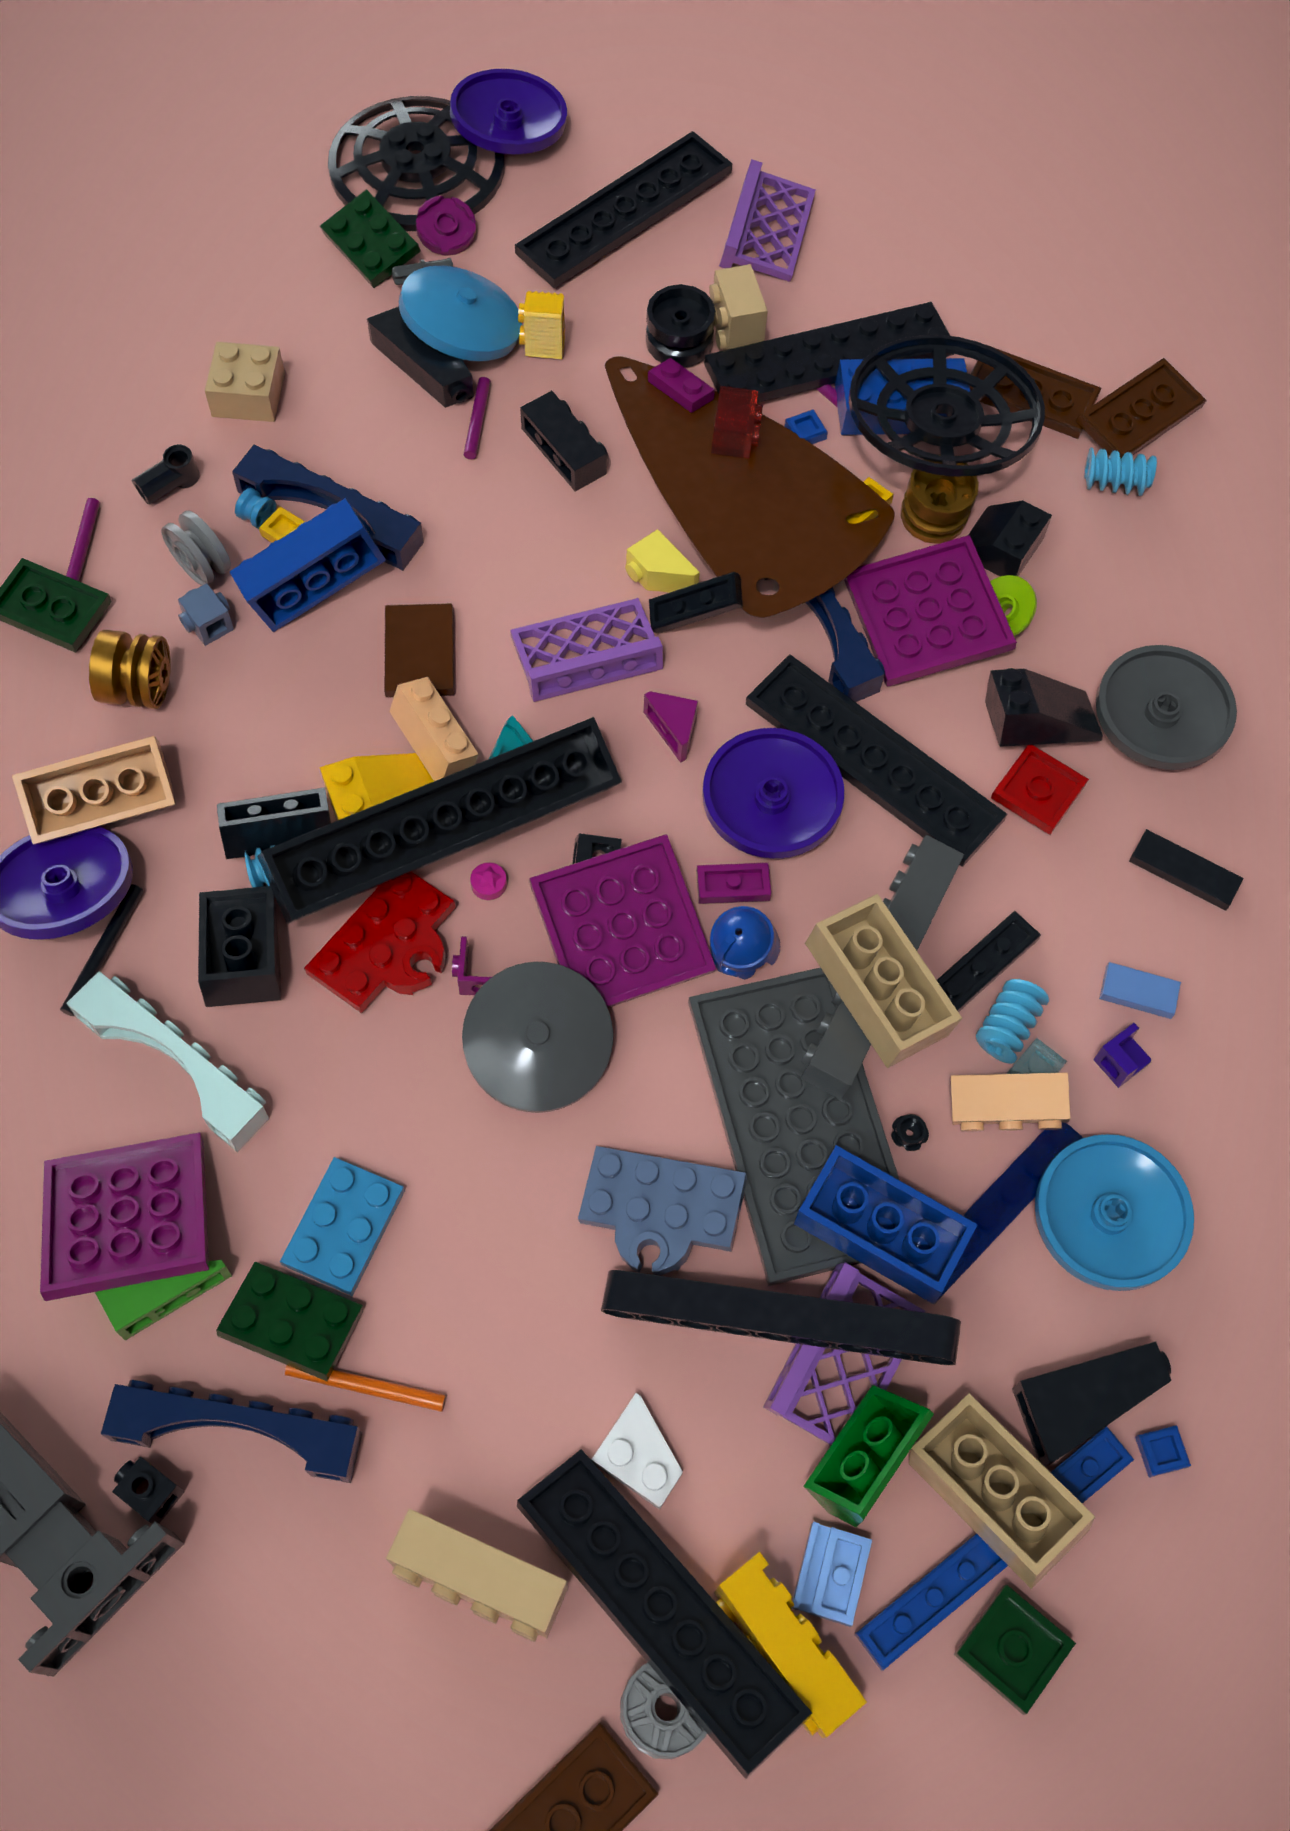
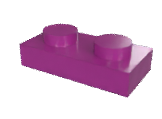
(681, 385)
(733, 883)

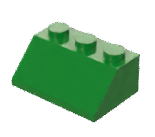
(866, 1454)

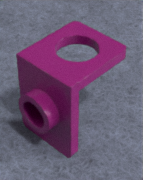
(459, 969)

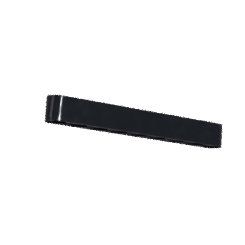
(783, 1317)

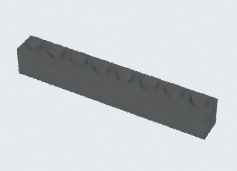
(916, 898)

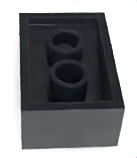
(1038, 710)
(238, 947)

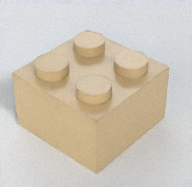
(738, 307)
(245, 381)

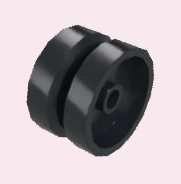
(680, 325)

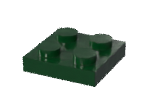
(1014, 1649)

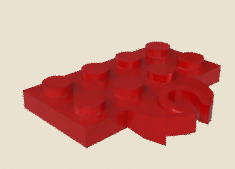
(384, 943)

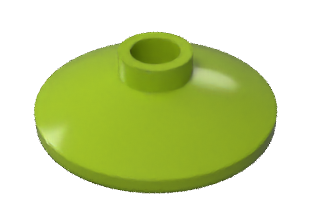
(1020, 596)

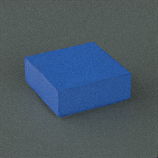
(807, 426)
(1162, 1451)

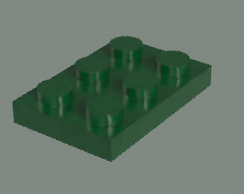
(370, 238)
(50, 605)
(290, 1321)

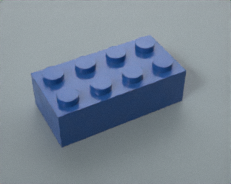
(873, 386)
(307, 565)
(885, 1224)

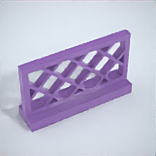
(743, 222)
(593, 666)
(804, 1359)

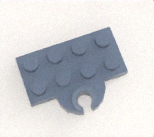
(661, 1205)

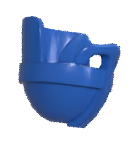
(746, 952)

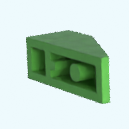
(143, 1304)

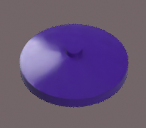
(508, 111)
(773, 793)
(62, 883)

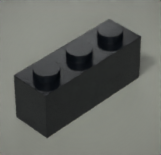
(564, 440)
(270, 820)

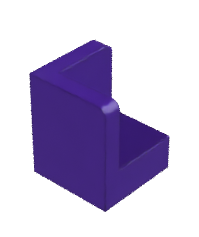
(1122, 1057)

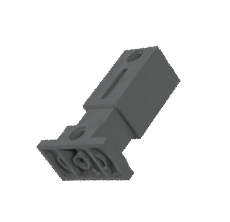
(62, 1553)

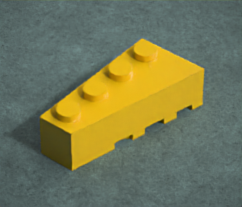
(789, 1645)

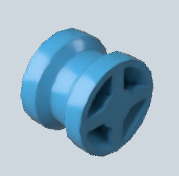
(254, 507)

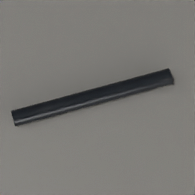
(105, 942)

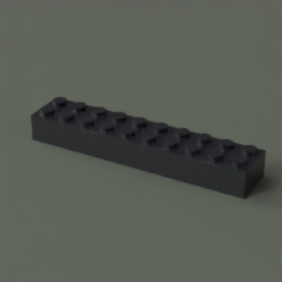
(438, 820)

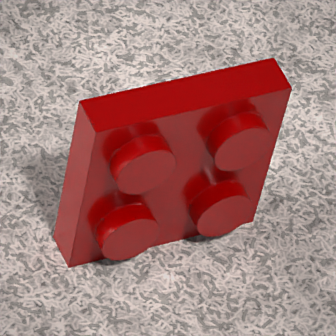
(1039, 788)

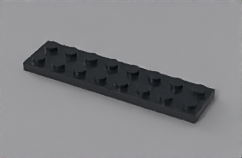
(623, 209)
(813, 356)
(877, 758)
(665, 1613)

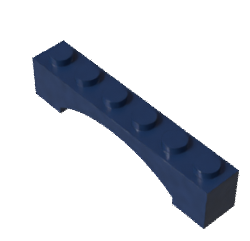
(280, 479)
(854, 666)
(140, 1415)

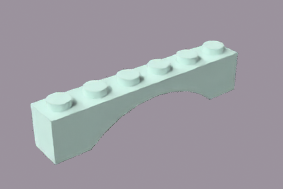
(113, 1014)

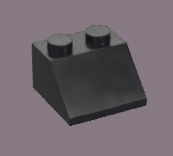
(1009, 536)

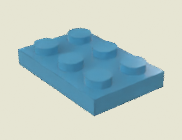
(342, 1226)

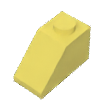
(659, 565)

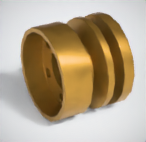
(938, 505)
(129, 669)

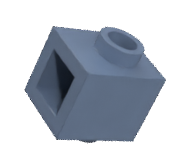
(205, 614)

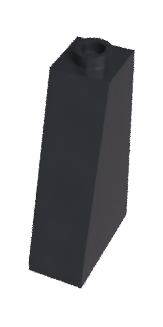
(436, 372)
(1082, 1399)

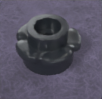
(912, 1123)

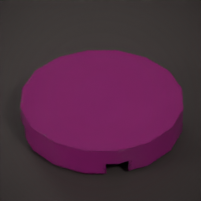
(445, 225)

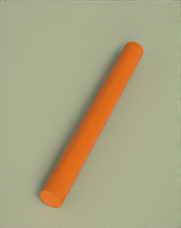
(375, 1388)

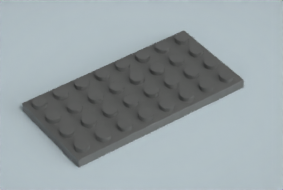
(774, 1119)

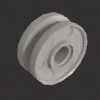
(196, 548)
(645, 1729)

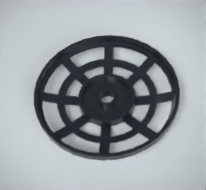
(408, 167)
(962, 407)

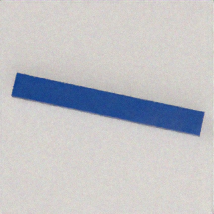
(976, 1563)

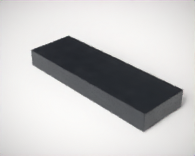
(696, 602)
(1186, 870)

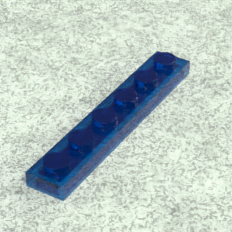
(1010, 1195)

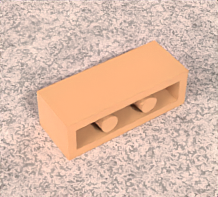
(431, 729)
(1010, 1100)

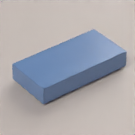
(1140, 990)

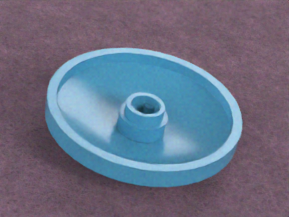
(459, 313)
(1114, 1212)

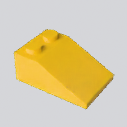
(370, 780)

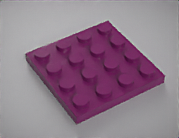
(929, 610)
(624, 921)
(123, 1216)

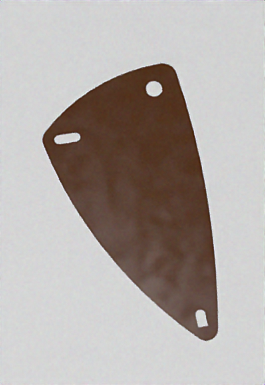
(758, 515)

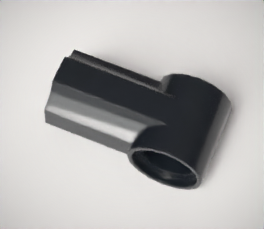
(174, 471)

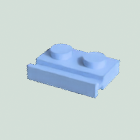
(831, 1574)

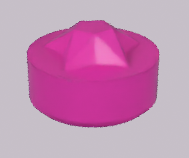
(488, 881)

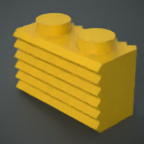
(543, 325)

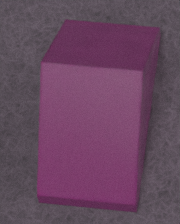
(673, 720)

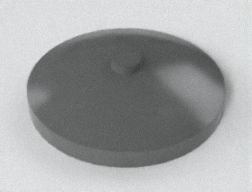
(1166, 707)
(537, 1037)

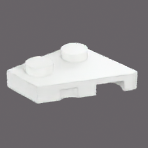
(639, 1455)

